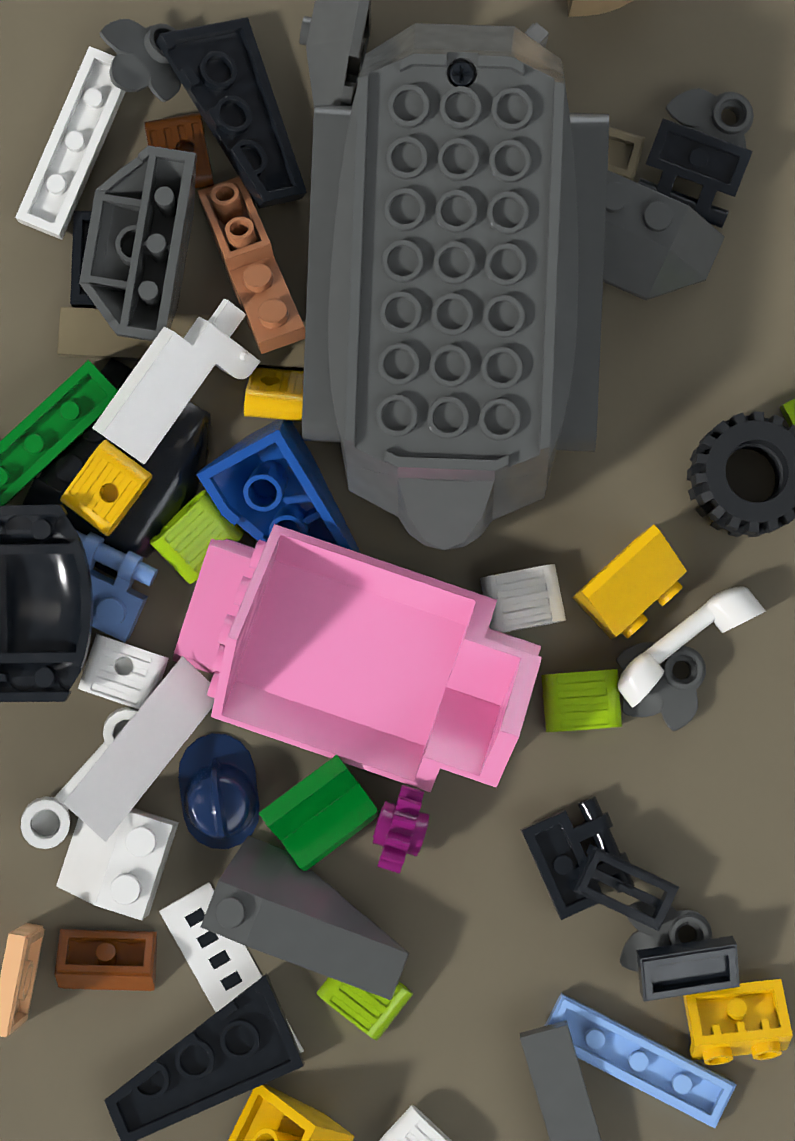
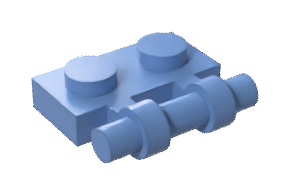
(114, 601)

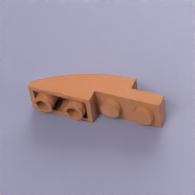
(251, 265)

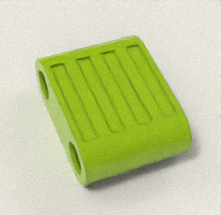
(188, 534)
(581, 700)
(362, 1008)

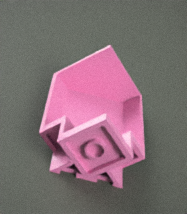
(357, 659)

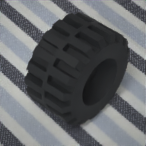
(710, 481)

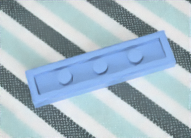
(644, 1062)

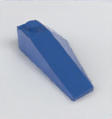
(277, 482)

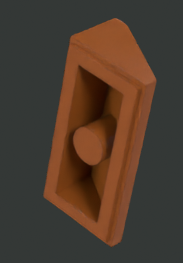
(106, 960)

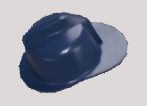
(219, 791)

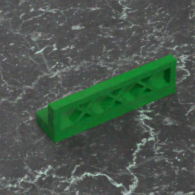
(52, 428)

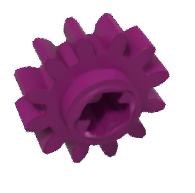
(401, 829)

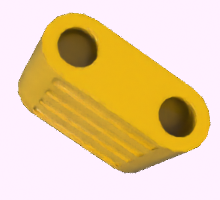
(274, 394)
(106, 487)

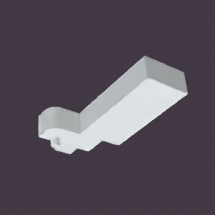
(170, 377)

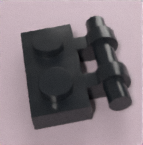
(698, 159)
(559, 854)

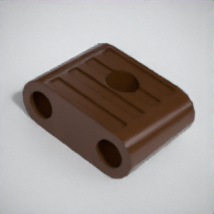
(183, 134)

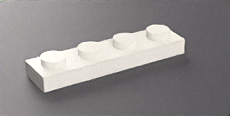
(72, 147)

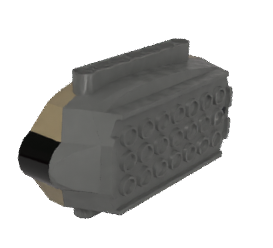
(455, 277)

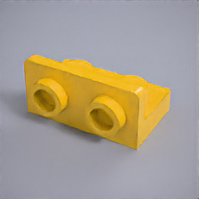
(739, 1022)

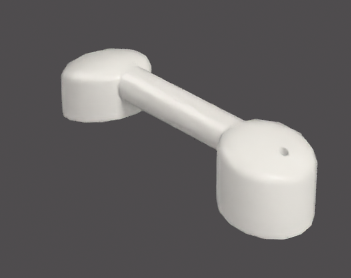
(725, 609)
(47, 818)

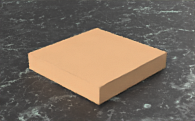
(19, 976)

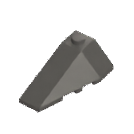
(336, 48)
(302, 920)

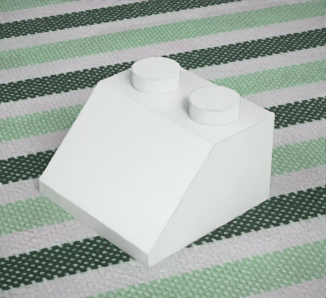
(124, 869)

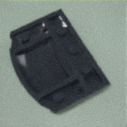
(172, 485)
(42, 604)

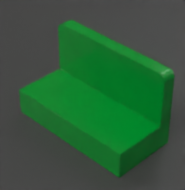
(320, 813)

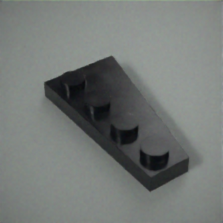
(235, 98)
(217, 1061)

